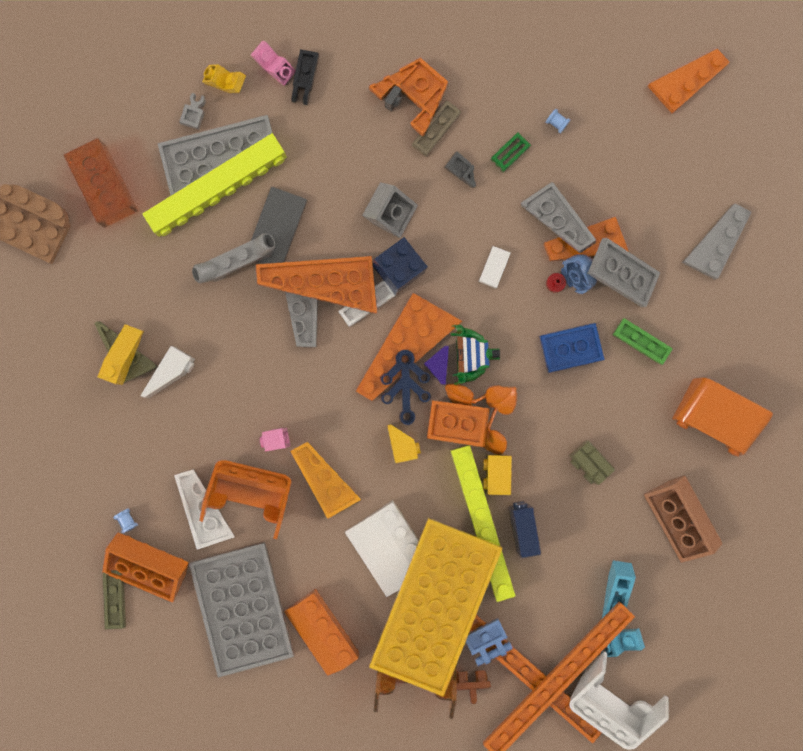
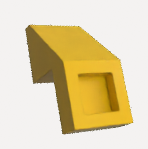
(223, 79)

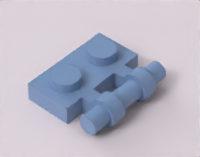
(486, 636)

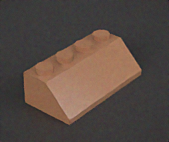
(683, 519)

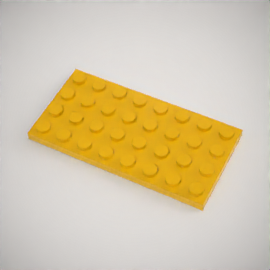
(435, 607)

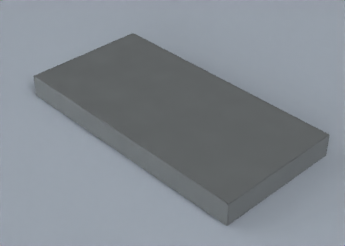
(280, 219)

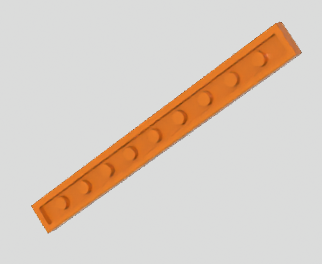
(532, 676)
(559, 678)

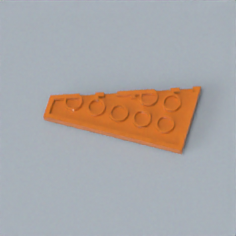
(416, 330)

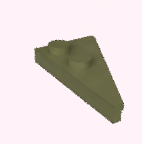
(140, 363)

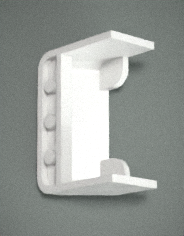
(612, 716)

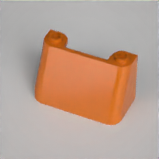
(722, 415)

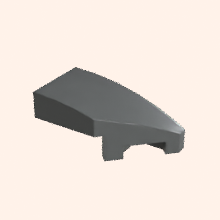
(461, 169)

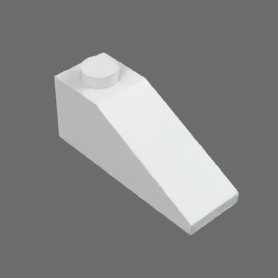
(172, 367)

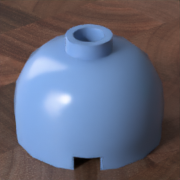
(576, 273)

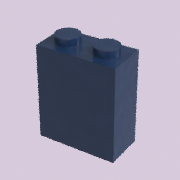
(524, 529)

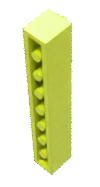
(215, 185)
(481, 517)

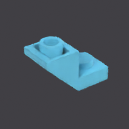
(625, 641)

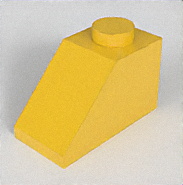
(403, 446)

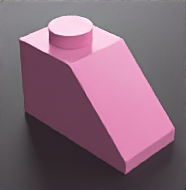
(275, 439)

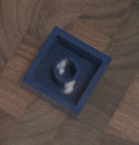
(399, 265)

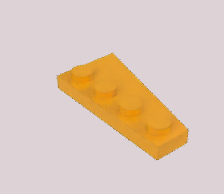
(324, 482)

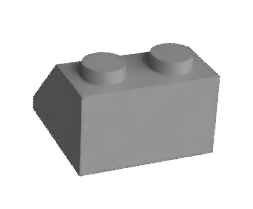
(390, 209)

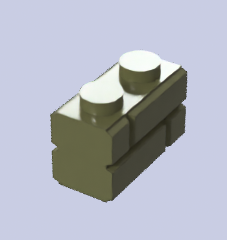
(591, 462)

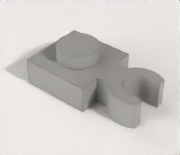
(192, 114)

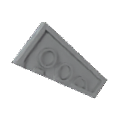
(556, 213)
(715, 248)
(304, 319)

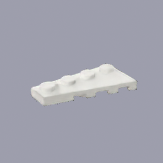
(214, 527)

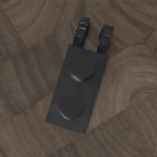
(304, 75)

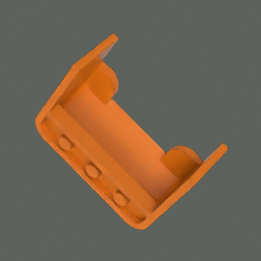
(249, 487)

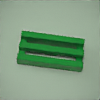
(521, 152)

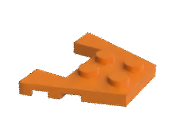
(420, 85)

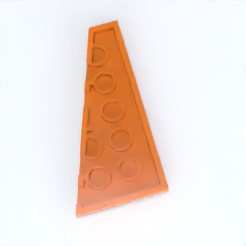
(335, 281)

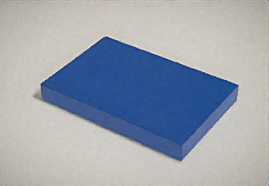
(571, 347)

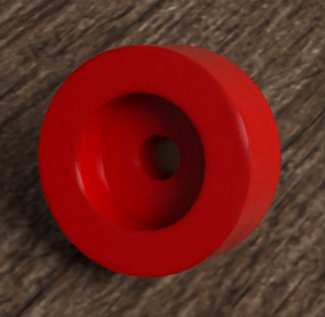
(552, 285)

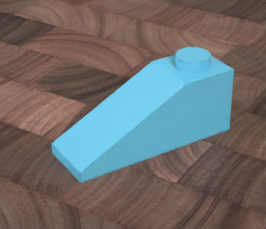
(619, 585)

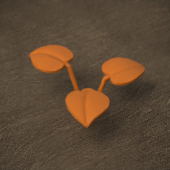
(497, 397)

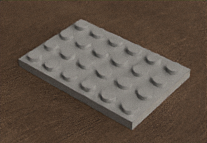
(241, 609)

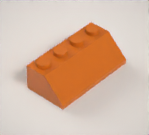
(145, 566)
(322, 633)

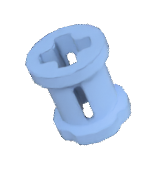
(558, 120)
(125, 521)

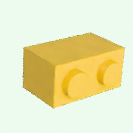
(497, 474)

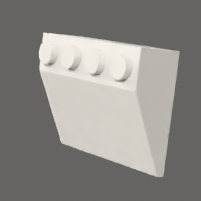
(385, 546)

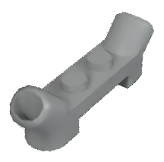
(235, 259)

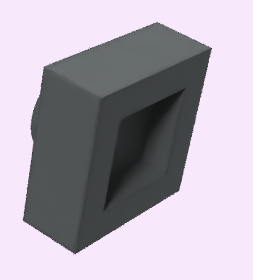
(393, 99)

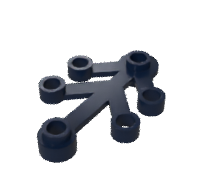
(405, 384)

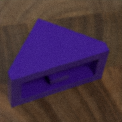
(438, 365)

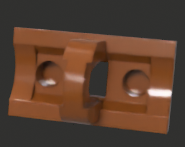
(481, 683)

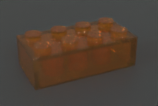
(100, 182)

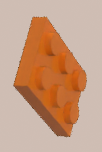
(458, 423)

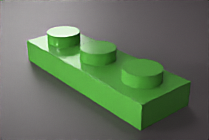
(642, 341)

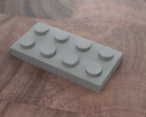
(623, 272)

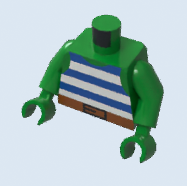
(472, 354)

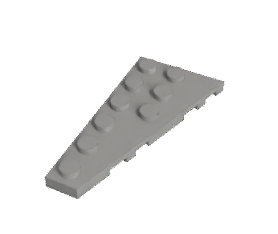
(199, 153)

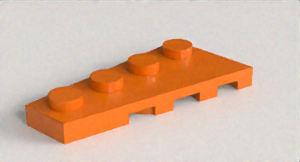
(684, 82)
(560, 250)

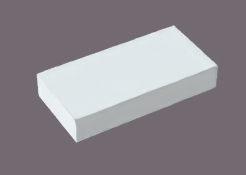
(494, 267)

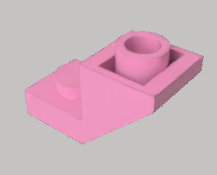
(272, 63)

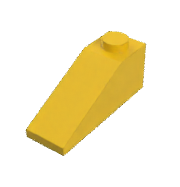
(120, 355)

